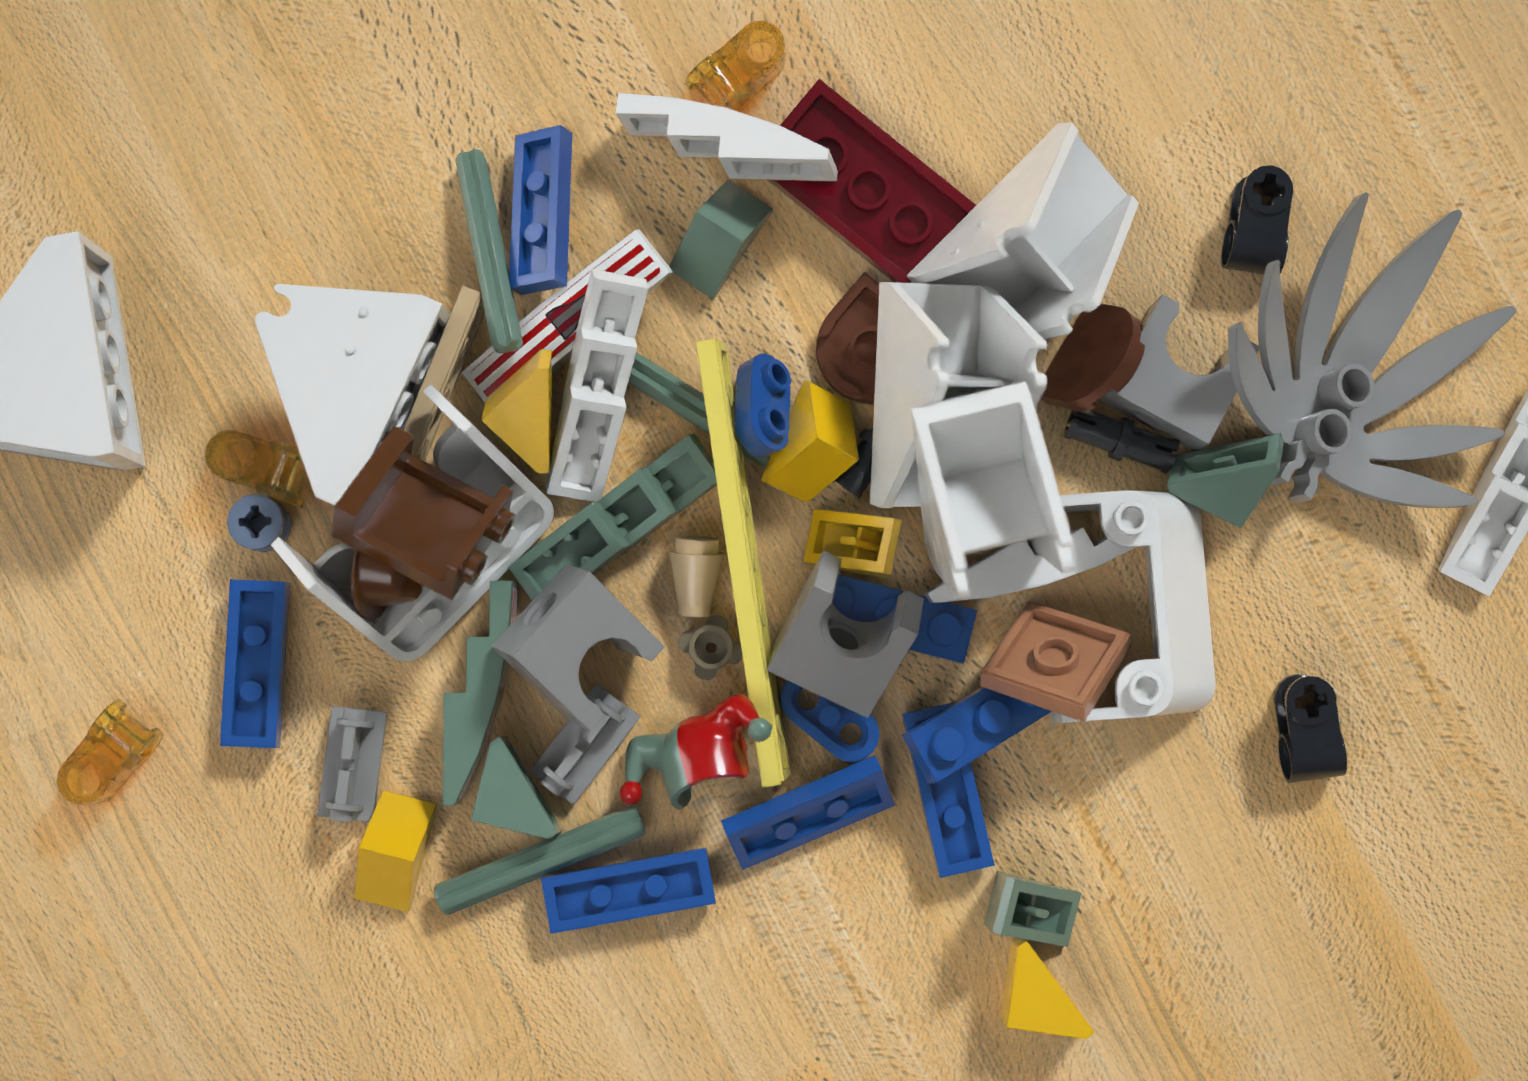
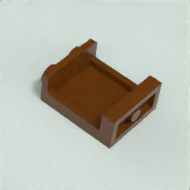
(420, 518)

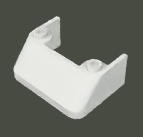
(414, 627)
(1183, 662)

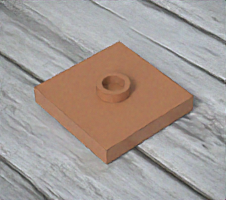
(1056, 660)

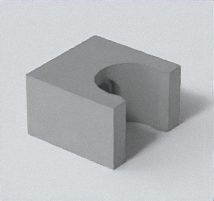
(1166, 396)
(557, 631)
(839, 655)

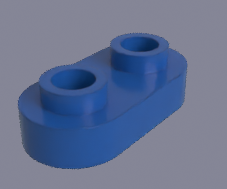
(762, 405)
(825, 723)

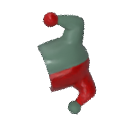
(695, 750)

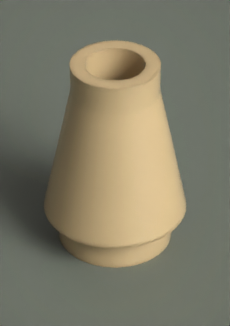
(695, 574)

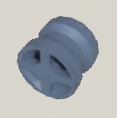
(270, 524)

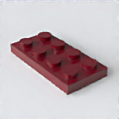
(884, 196)

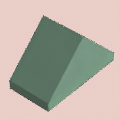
(719, 238)
(1227, 477)
(510, 796)
(1031, 910)

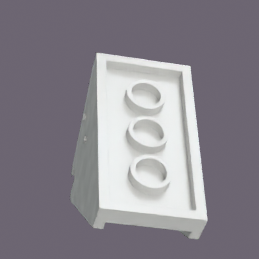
(1041, 235)
(933, 349)
(67, 360)
(348, 372)
(986, 481)

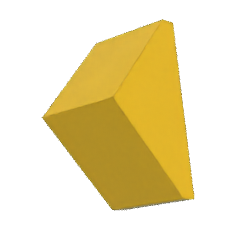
(523, 411)
(818, 445)
(860, 540)
(393, 850)
(1036, 999)

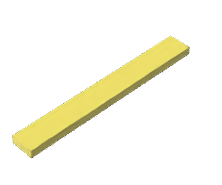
(743, 556)

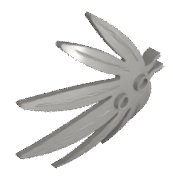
(1333, 400)

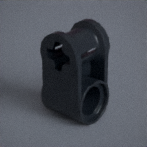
(1254, 230)
(1309, 737)

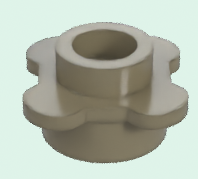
(695, 644)

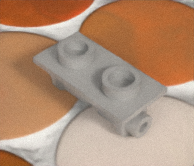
(580, 754)
(352, 764)

